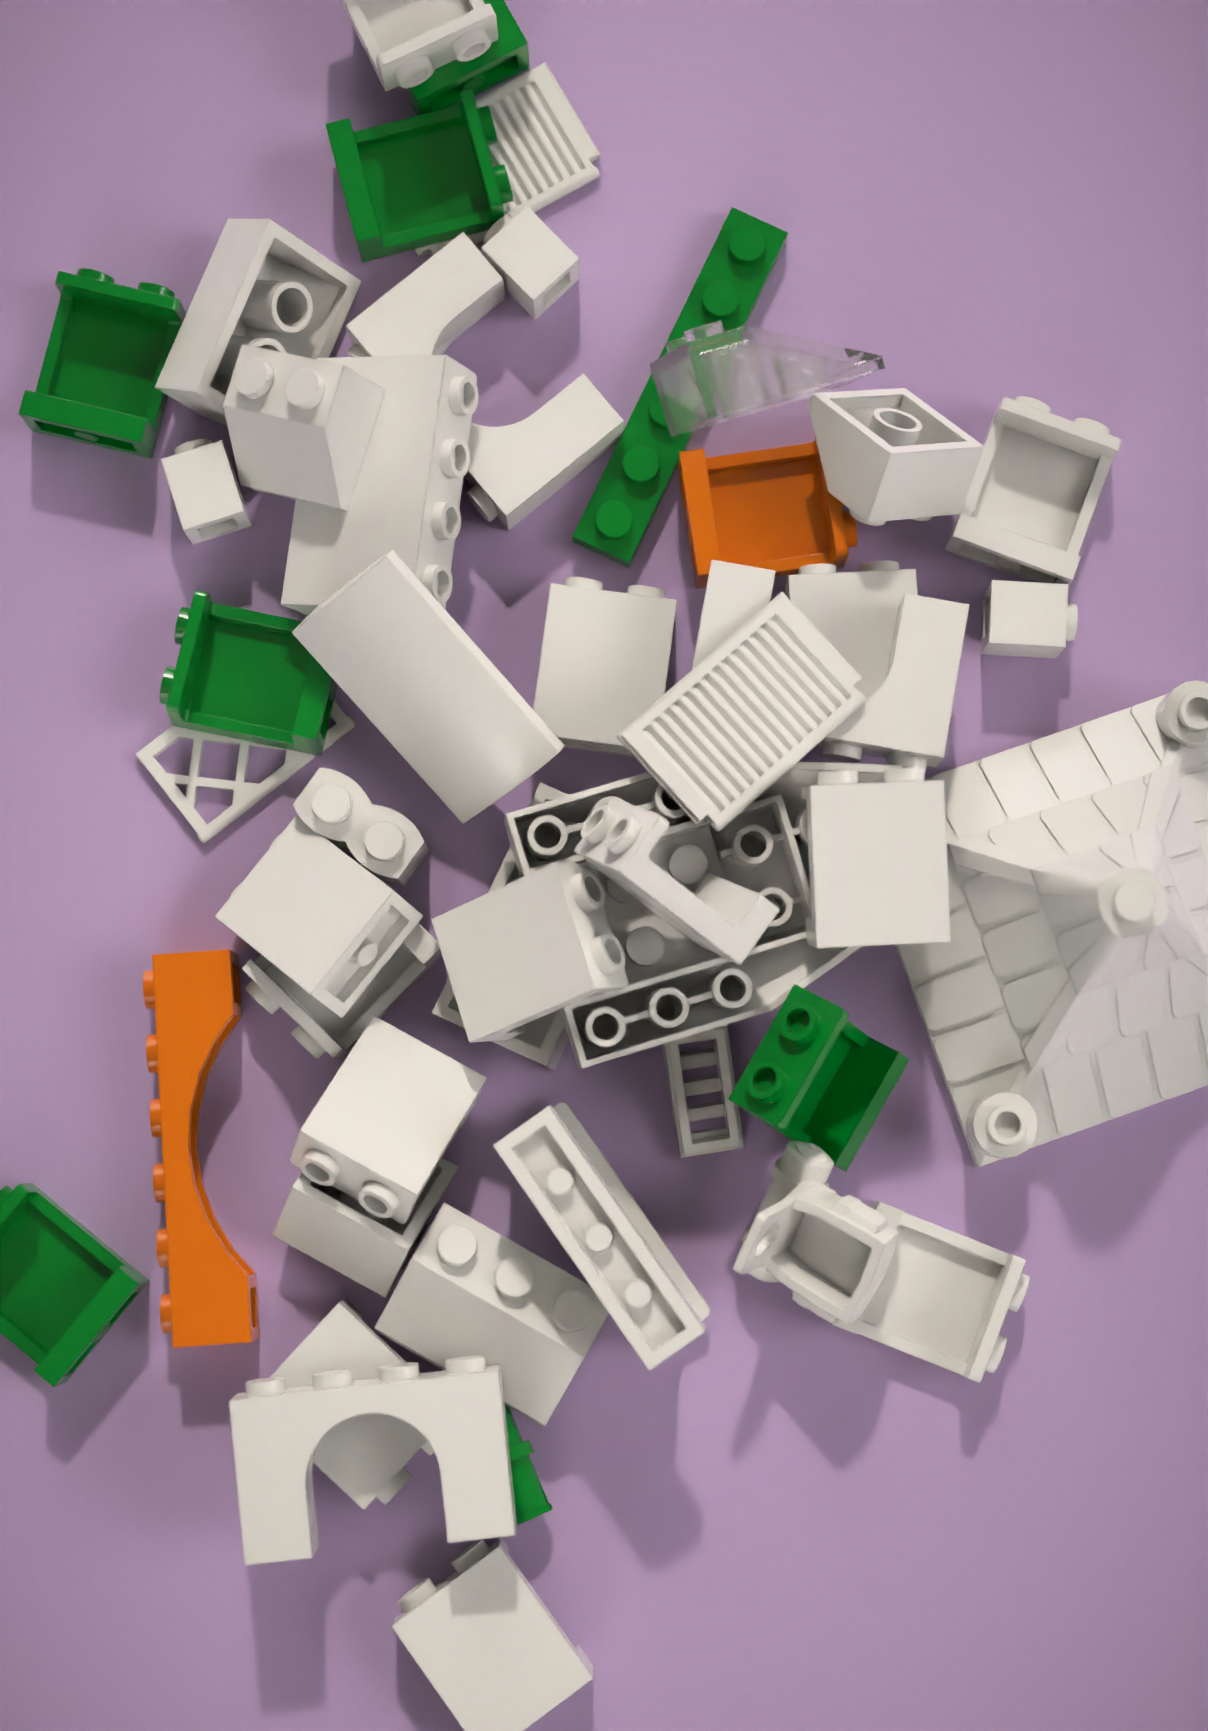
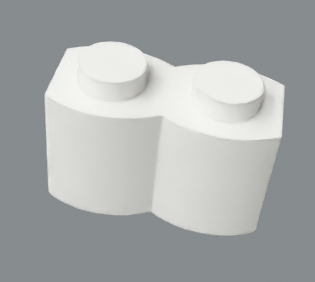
(374, 834)

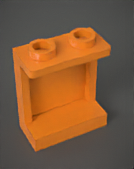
(762, 511)

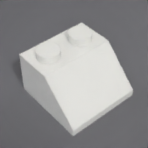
(299, 425)
(892, 455)
(351, 1239)

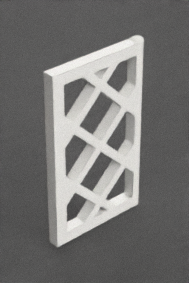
(245, 793)

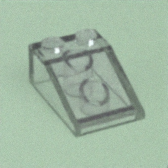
(747, 370)

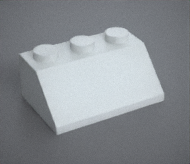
(259, 293)
(495, 1299)

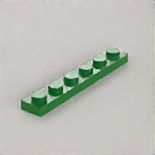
(646, 451)

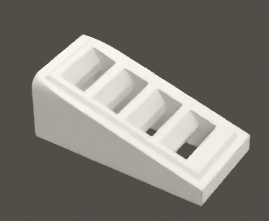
(708, 1140)

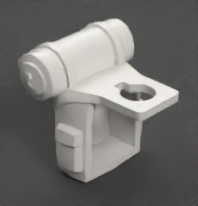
(816, 1241)

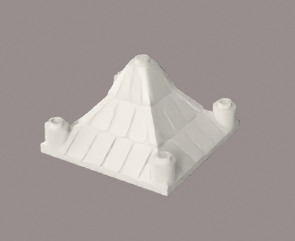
(1073, 927)

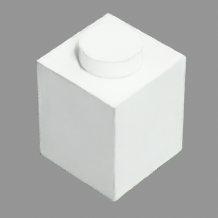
(530, 260)
(205, 490)
(1027, 619)

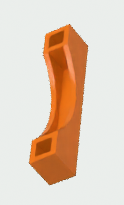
(209, 1281)

